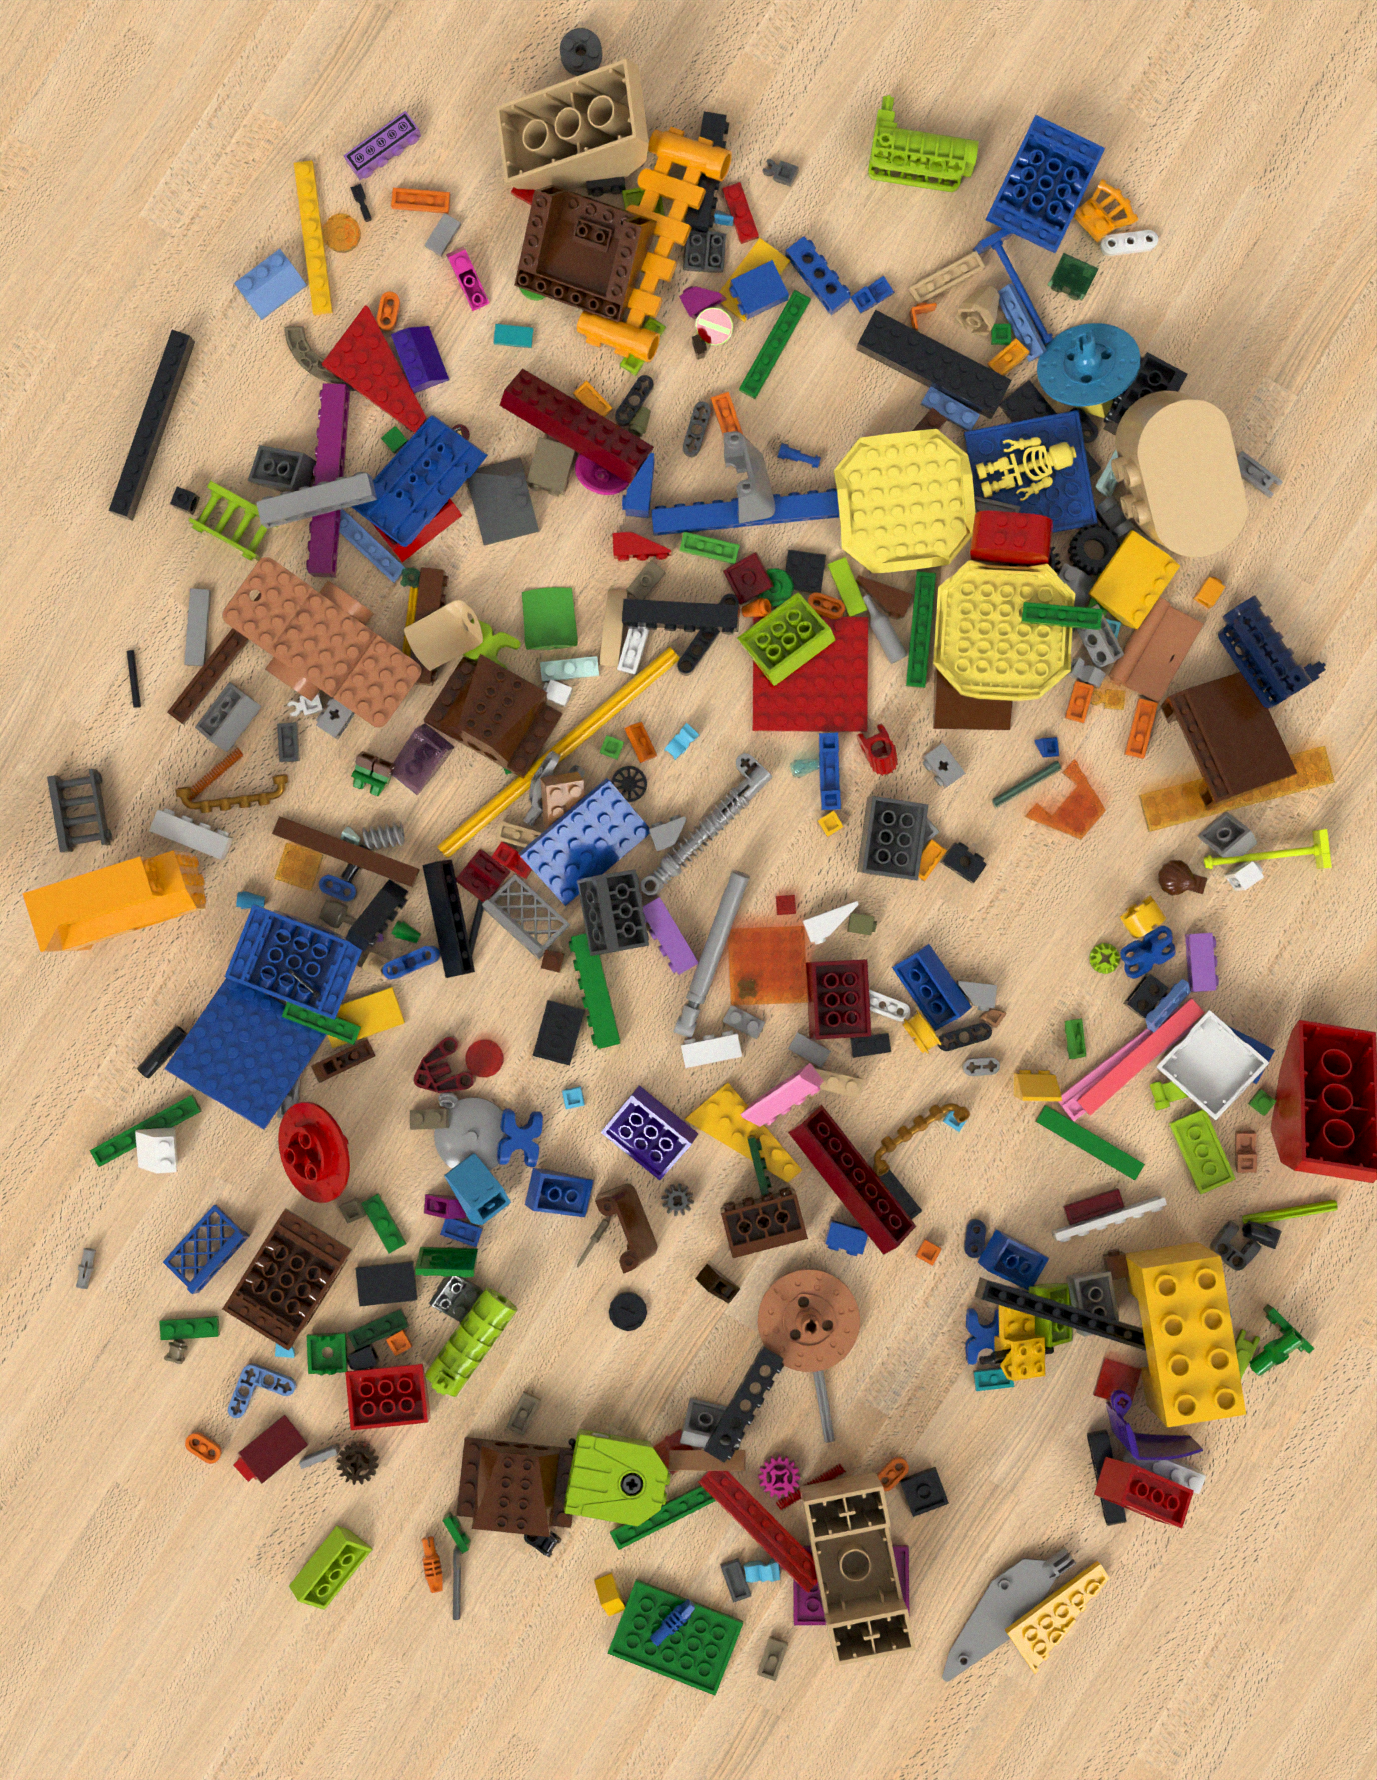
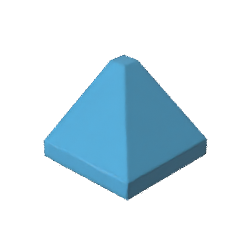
(723, 218)

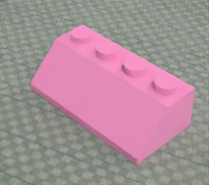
(783, 1096)

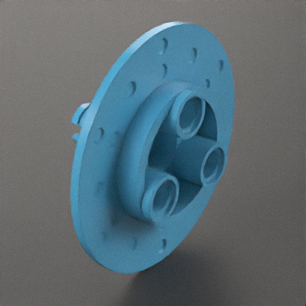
(1088, 364)

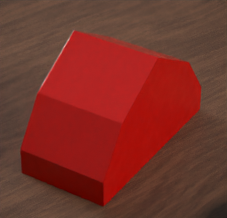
(1328, 1102)

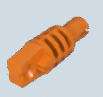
(432, 1565)

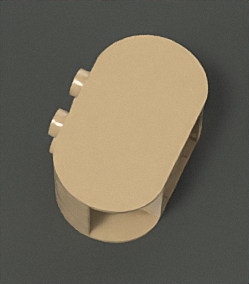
(1180, 473)

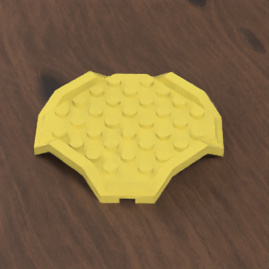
(905, 501)
(981, 634)

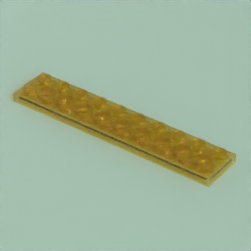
(1184, 803)

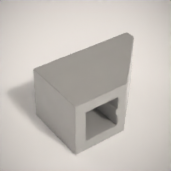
(667, 834)

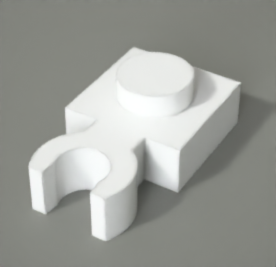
(307, 706)

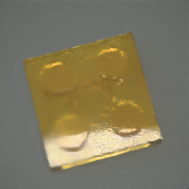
(298, 866)

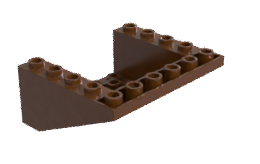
(583, 251)
(1229, 738)

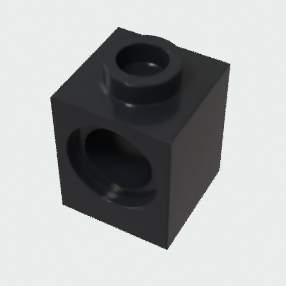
(184, 500)
(363, 1358)

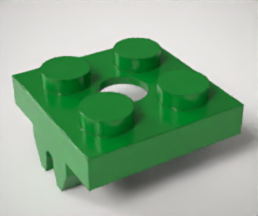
(317, 1362)

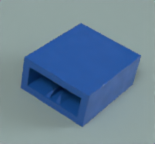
(758, 290)

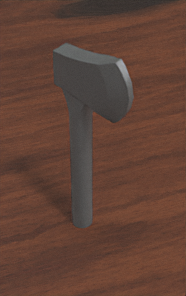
(456, 1582)

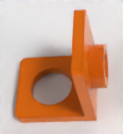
(919, 309)

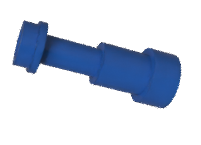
(795, 455)

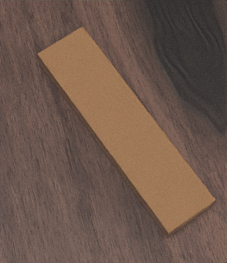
(702, 1461)

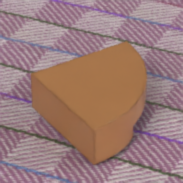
(993, 1017)

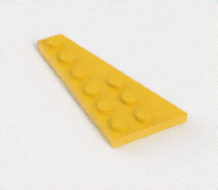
(722, 1120)

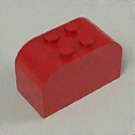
(1011, 538)

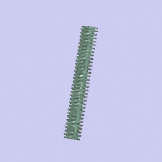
(1024, 785)

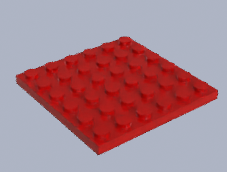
(824, 692)

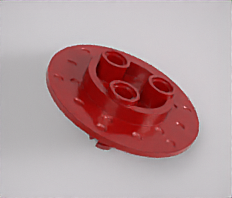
(314, 1152)

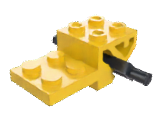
(1018, 1347)

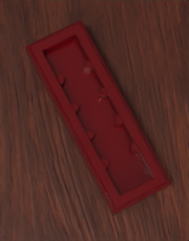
(1093, 1206)

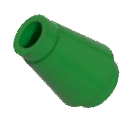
(405, 932)

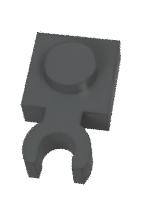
(783, 173)

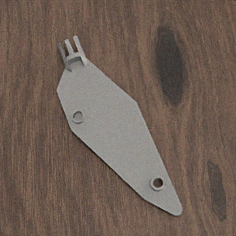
(1001, 1605)

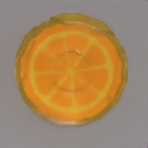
(341, 233)

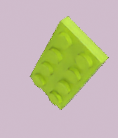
(1202, 1151)

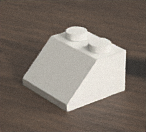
(157, 1150)

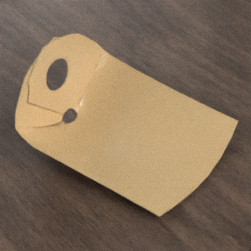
(442, 634)

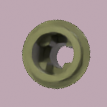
(640, 422)

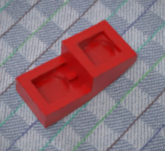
(511, 859)

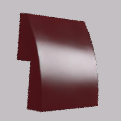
(482, 876)

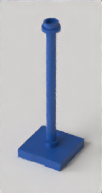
(995, 242)

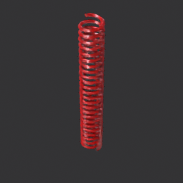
(830, 1477)

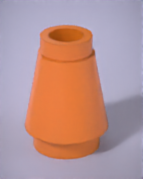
(757, 608)

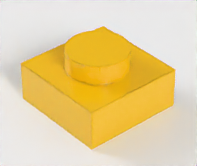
(830, 823)

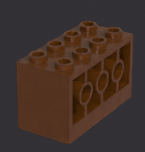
(765, 1235)

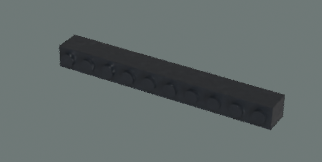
(152, 425)
(1060, 1313)

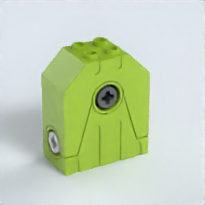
(601, 1476)

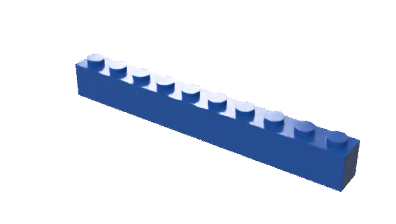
(724, 514)

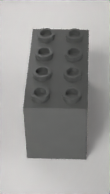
(613, 912)

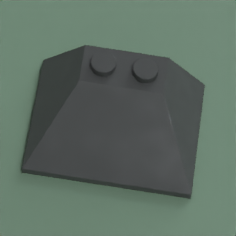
(502, 501)

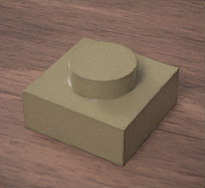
(352, 1210)

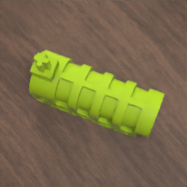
(470, 1342)

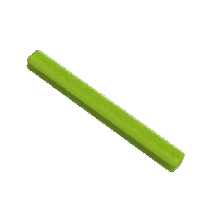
(1291, 1212)

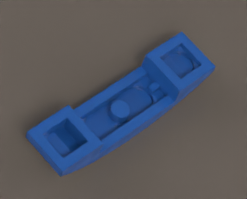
(829, 771)

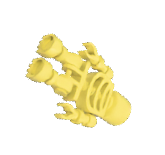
(1059, 457)

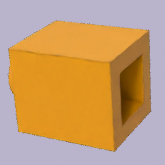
(1209, 592)

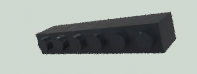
(713, 129)
(680, 615)
(448, 918)

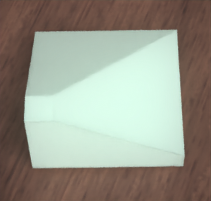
(350, 836)

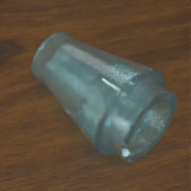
(803, 767)

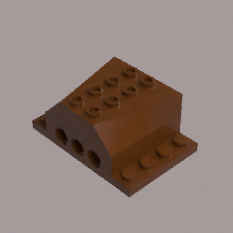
(494, 714)
(287, 1279)
(514, 1486)

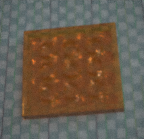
(767, 965)

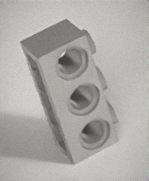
(1101, 643)

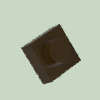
(699, 346)

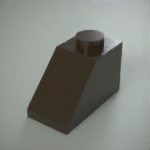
(717, 1283)

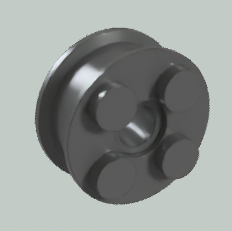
(580, 40)

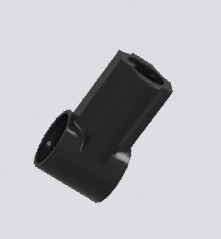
(1264, 1235)

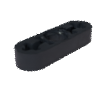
(646, 391)
(967, 1029)

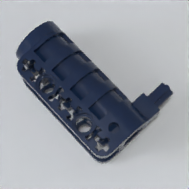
(1264, 654)

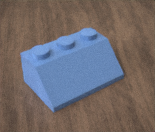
(270, 284)

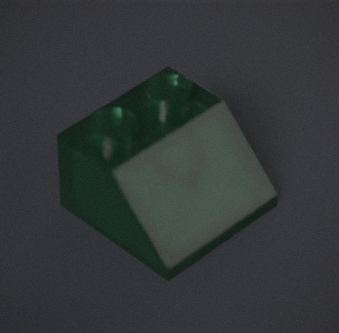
(1072, 277)

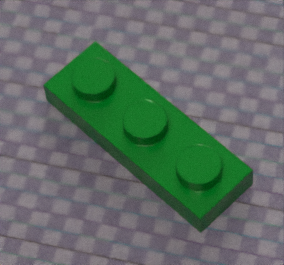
(383, 1223)
(1274, 1317)
(189, 1328)

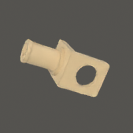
(373, 963)

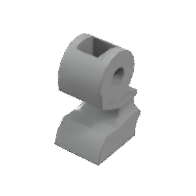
(1088, 674)

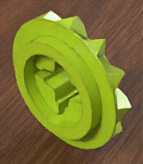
(1095, 957)

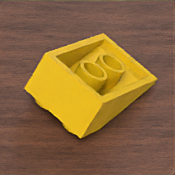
(1036, 1086)

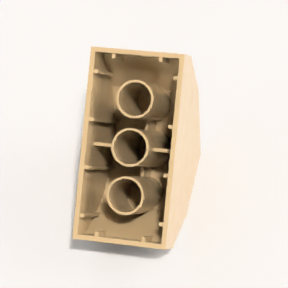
(575, 130)

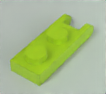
(1245, 1350)

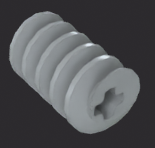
(384, 836)

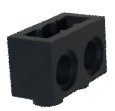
(1142, 992)

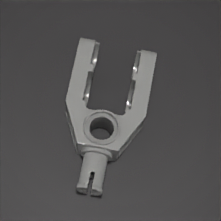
(545, 769)

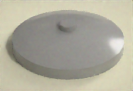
(472, 1129)

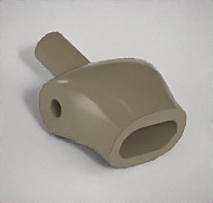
(335, 913)

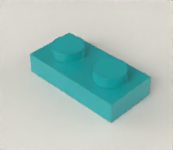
(991, 1379)

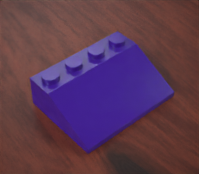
(649, 1133)

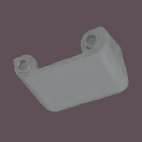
(754, 493)

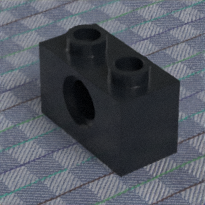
(952, 861)

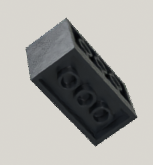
(1152, 377)

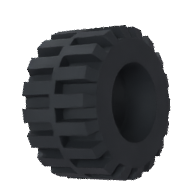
(1098, 534)

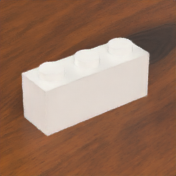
(711, 1049)

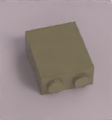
(551, 467)

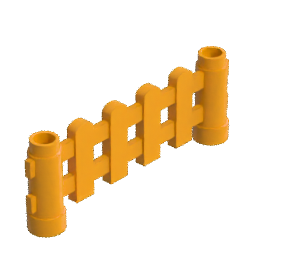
(698, 158)

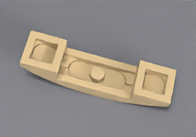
(612, 628)

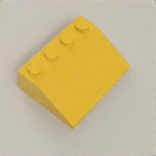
(1134, 580)

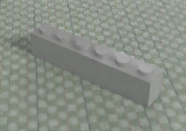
(316, 500)

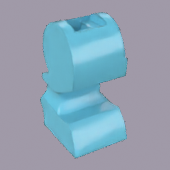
(681, 741)
(759, 1571)

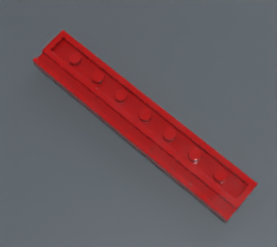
(761, 1526)

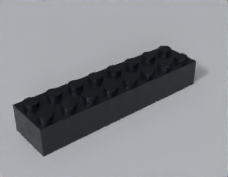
(933, 364)

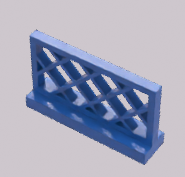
(217, 1261)

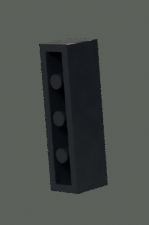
(377, 915)

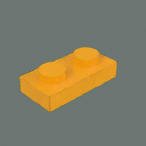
(1008, 357)

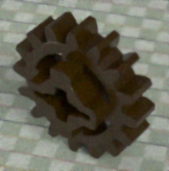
(352, 1465)

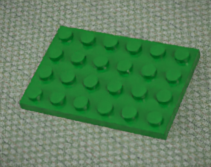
(692, 1655)

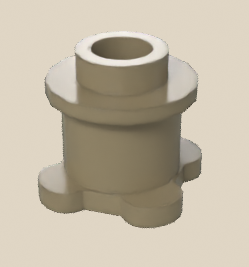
(176, 1352)

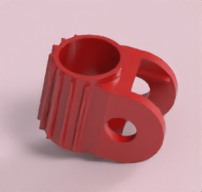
(879, 765)

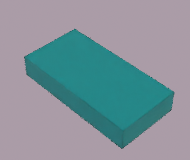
(513, 336)

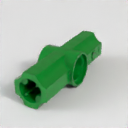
(1276, 1352)

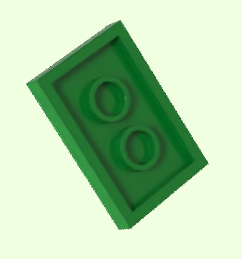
(446, 1261)

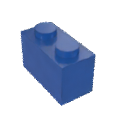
(846, 1238)

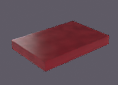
(272, 1449)

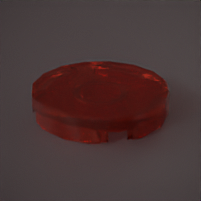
(484, 1058)

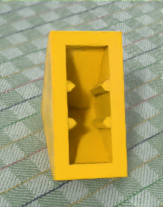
(609, 1594)

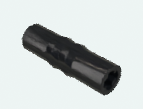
(162, 1052)

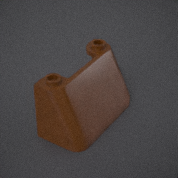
(634, 1222)

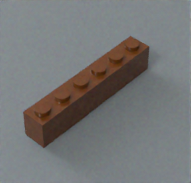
(429, 599)

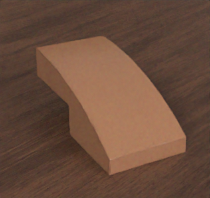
(1245, 1152)

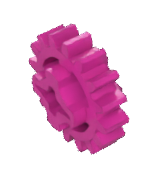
(784, 1482)

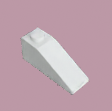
(825, 923)

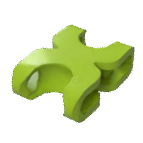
(492, 644)

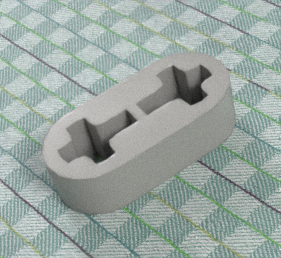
(981, 1071)

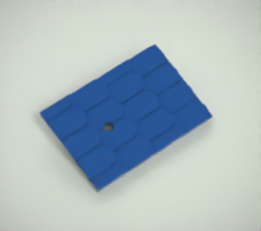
(420, 480)

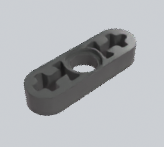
(687, 441)

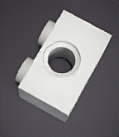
(1244, 875)

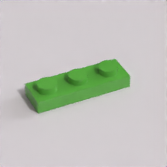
(709, 548)

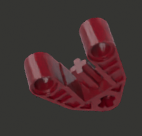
(449, 1084)

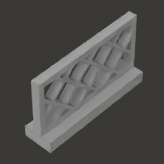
(511, 924)

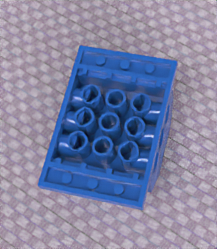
(1045, 184)
(280, 941)

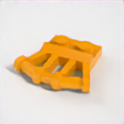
(1096, 220)

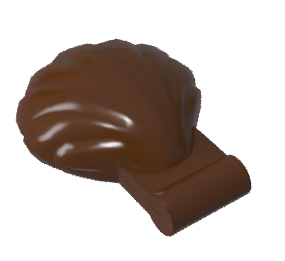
(1177, 878)

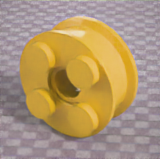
(924, 1034)

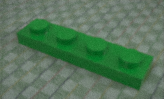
(1062, 616)
(336, 1028)

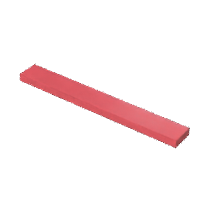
(1140, 1056)

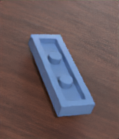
(950, 409)
(1167, 1005)

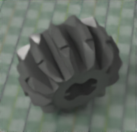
(670, 1200)

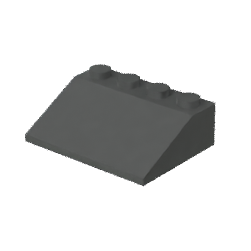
(892, 838)

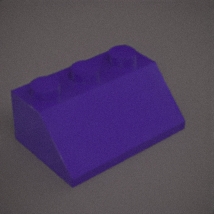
(420, 357)

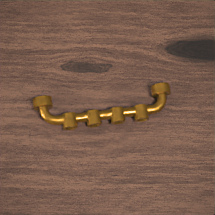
(225, 803)
(904, 1134)

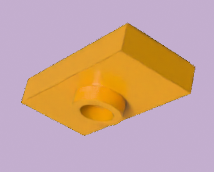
(592, 399)
(929, 859)

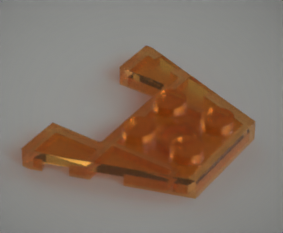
(1078, 810)

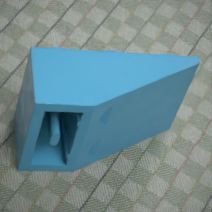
(477, 1190)

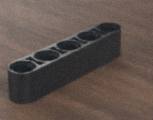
(700, 641)
(1100, 1449)

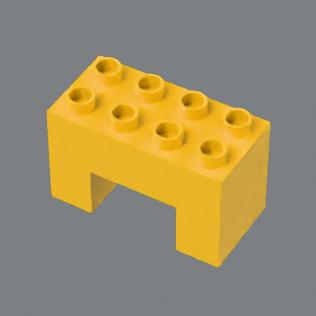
(1186, 1334)

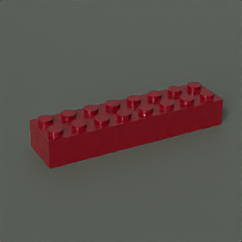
(575, 425)
(852, 1179)

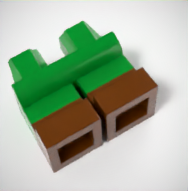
(372, 771)

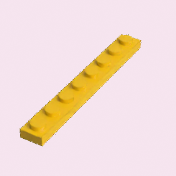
(313, 237)

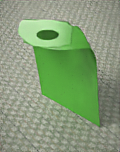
(549, 619)

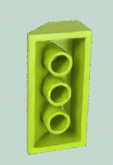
(329, 1568)

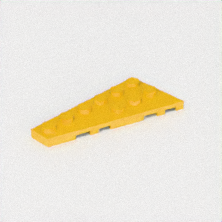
(1053, 1618)

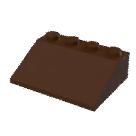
(966, 712)

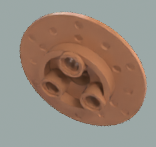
(816, 1346)

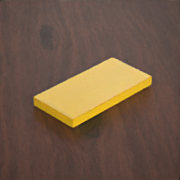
(757, 256)
(373, 1013)

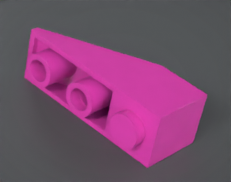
(467, 278)

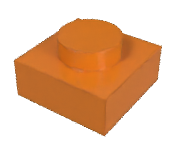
(928, 1252)
(399, 1342)

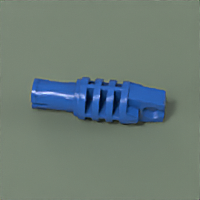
(673, 1621)

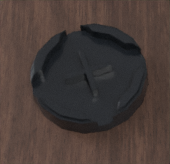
(627, 1311)

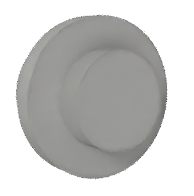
(447, 1100)

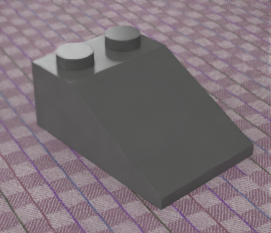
(281, 469)

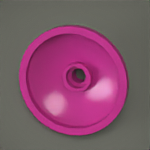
(598, 478)

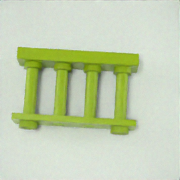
(234, 502)

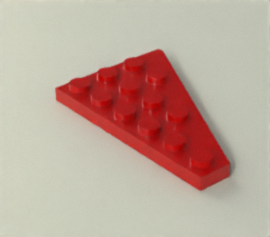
(371, 369)

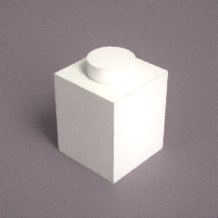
(558, 692)

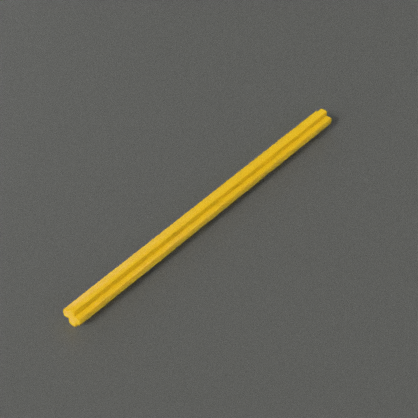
(563, 748)

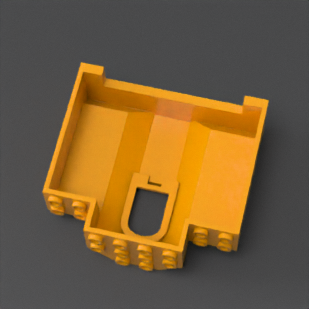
(115, 901)

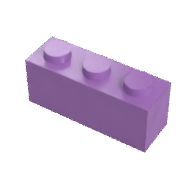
(1201, 962)

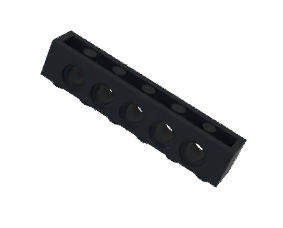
(726, 1451)

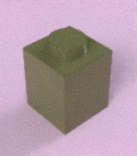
(861, 924)

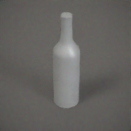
(885, 633)

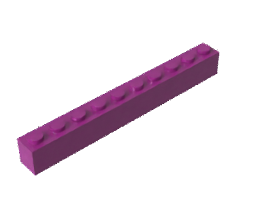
(329, 466)

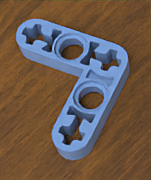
(258, 1380)

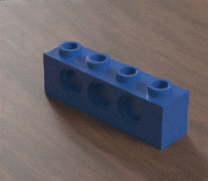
(831, 301)

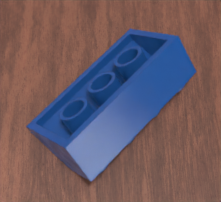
(932, 987)

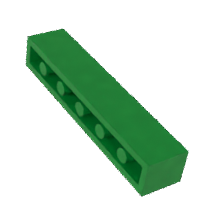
(596, 994)

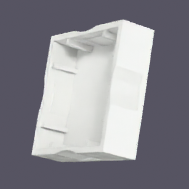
(1212, 1065)

